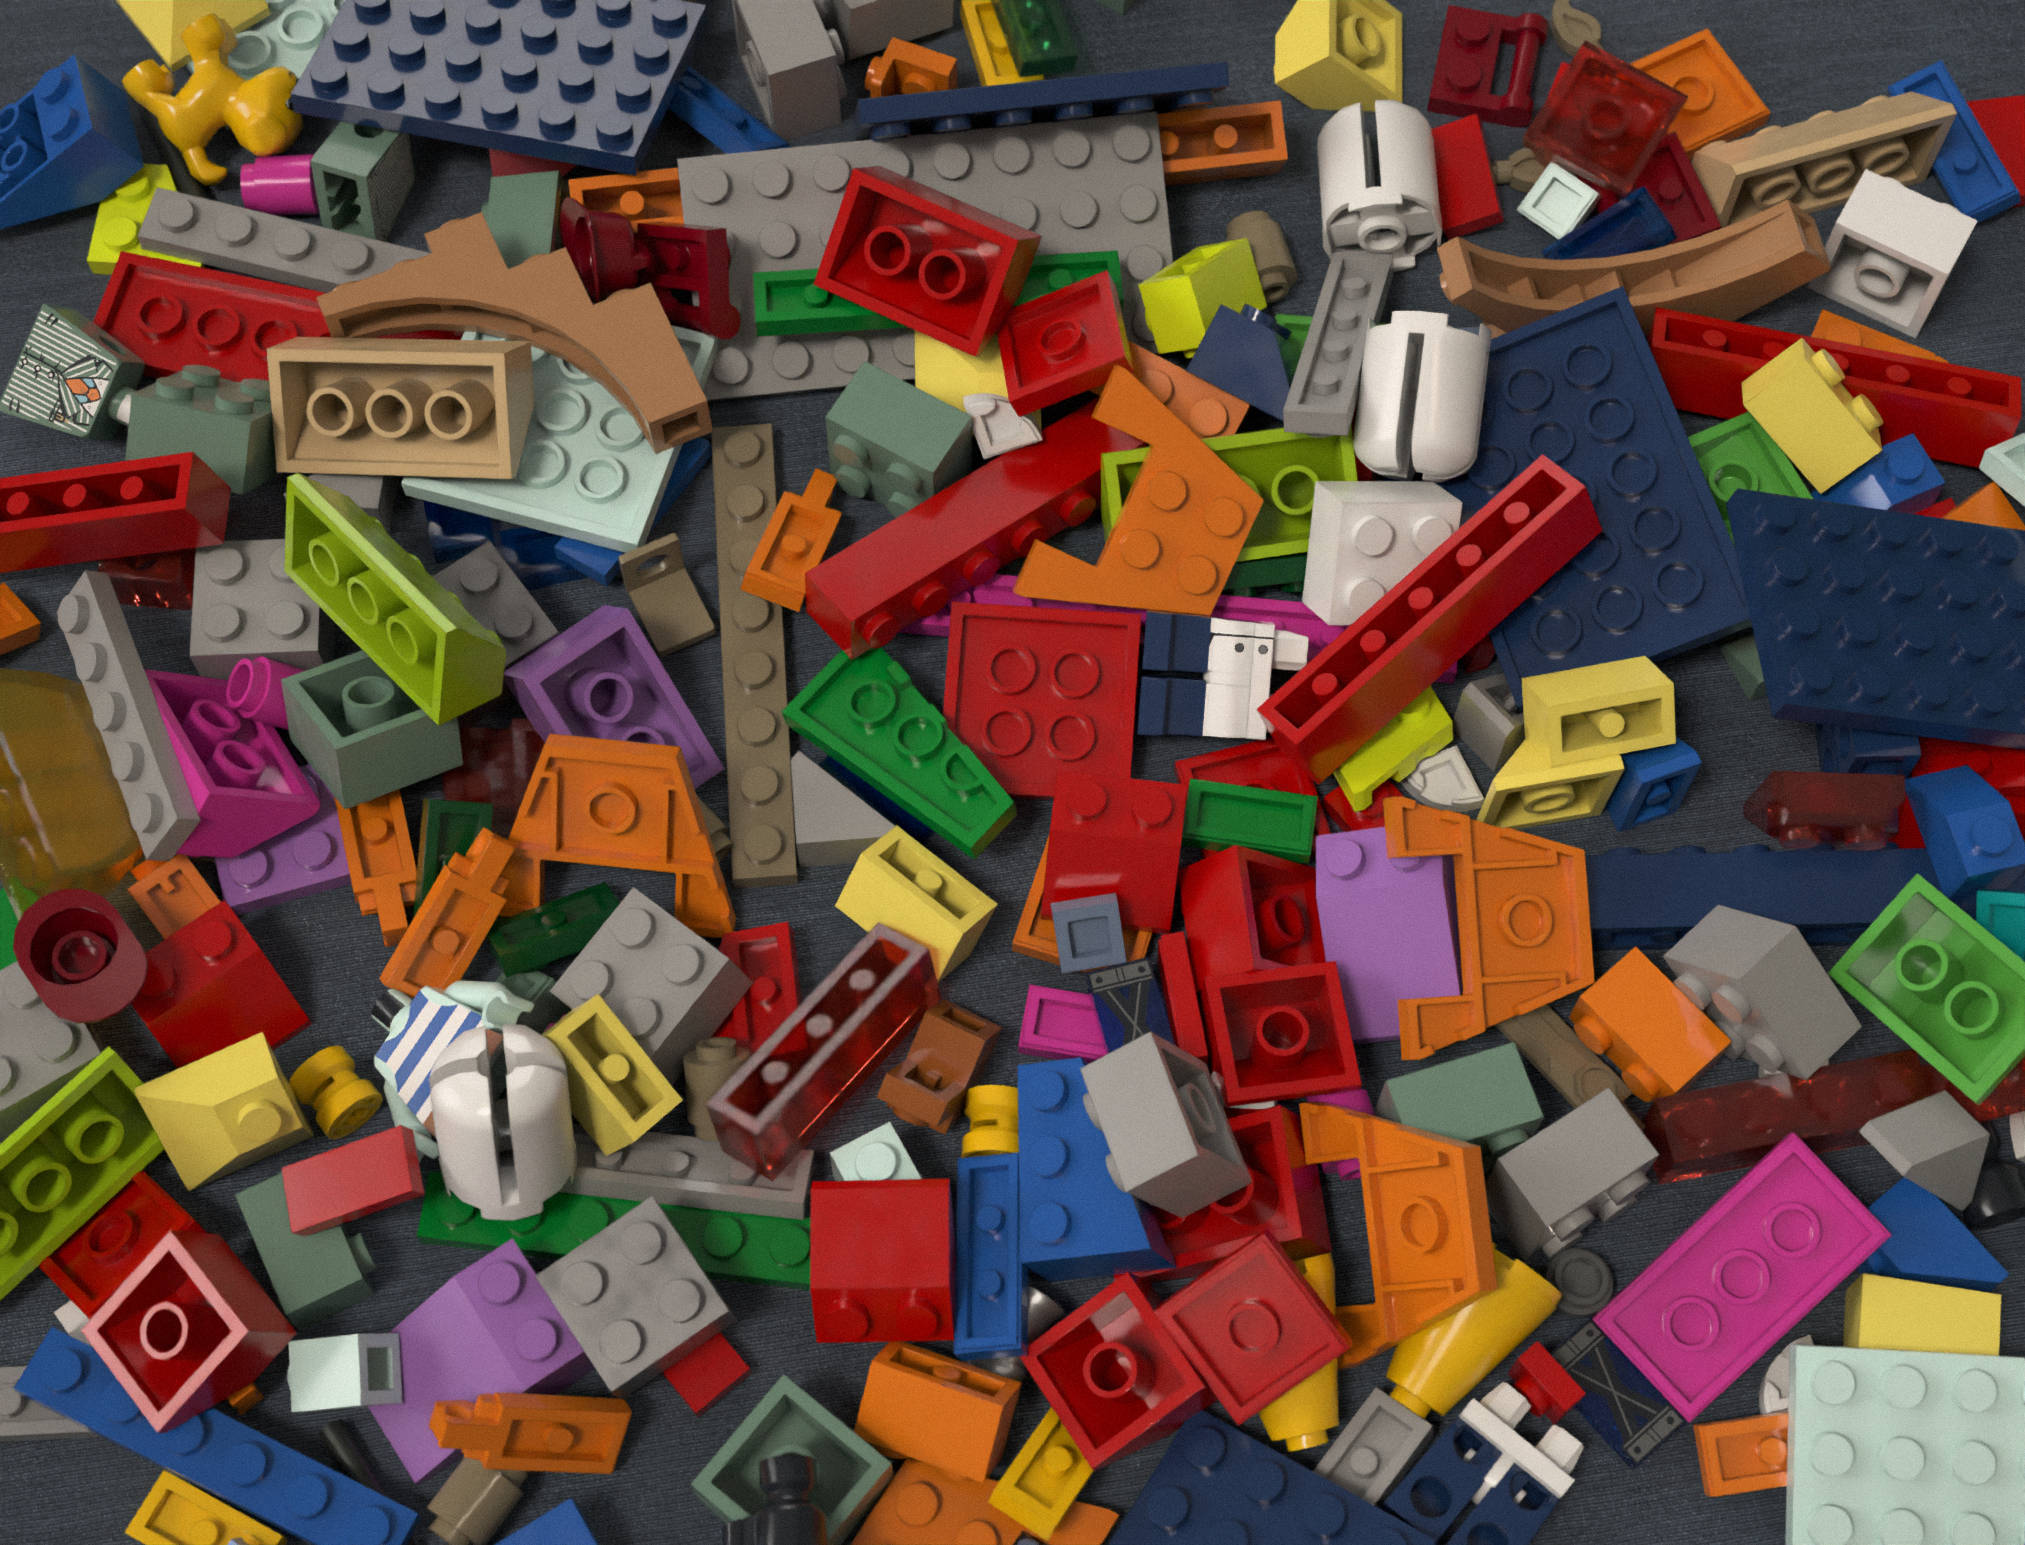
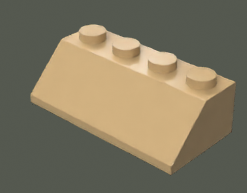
(1824, 157)
(400, 406)

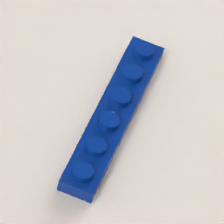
(216, 1454)

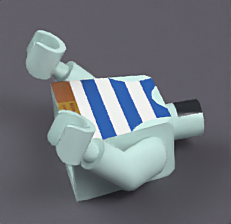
(423, 1030)

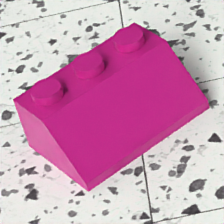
(232, 765)

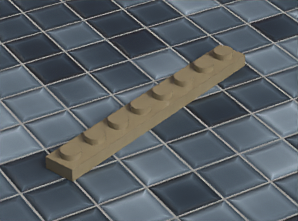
(752, 665)

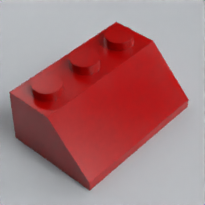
(925, 258)

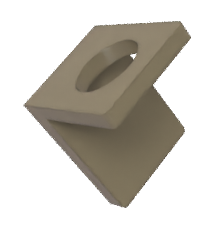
(665, 596)

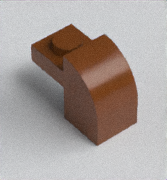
(940, 1067)

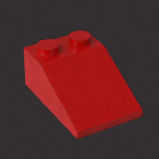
(1281, 1197)

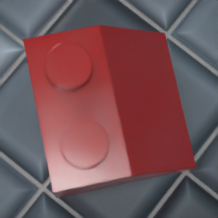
(1116, 840)
(1249, 913)
(214, 990)
(1278, 1034)
(882, 1260)
(187, 1329)
(1116, 1373)

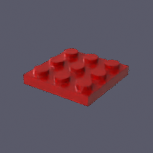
(1042, 691)

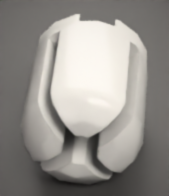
(1408, 190)
(1421, 397)
(477, 1127)

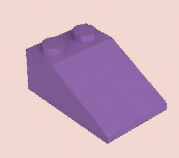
(611, 686)
(1386, 928)
(476, 1337)

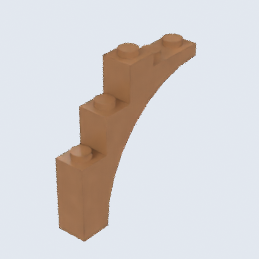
(1706, 276)
(469, 289)

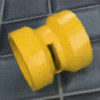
(335, 1092)
(992, 1121)

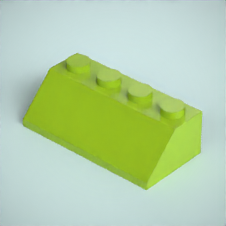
(1273, 463)
(389, 603)
(70, 1163)

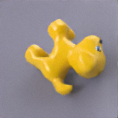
(216, 96)

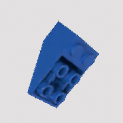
(65, 144)

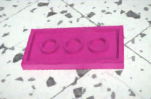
(1741, 1276)

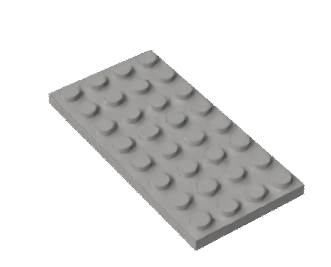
(1070, 181)

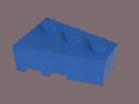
(1070, 1208)

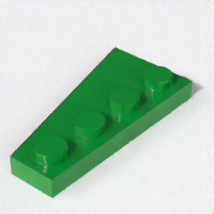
(899, 744)

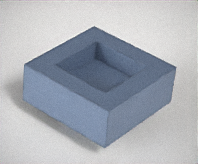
(1088, 932)

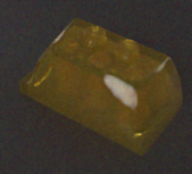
(58, 794)

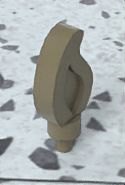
(1573, 27)
(1519, 170)

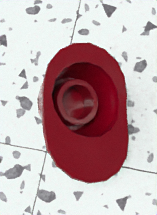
(602, 249)
(79, 955)

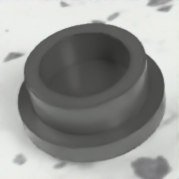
(1582, 1280)

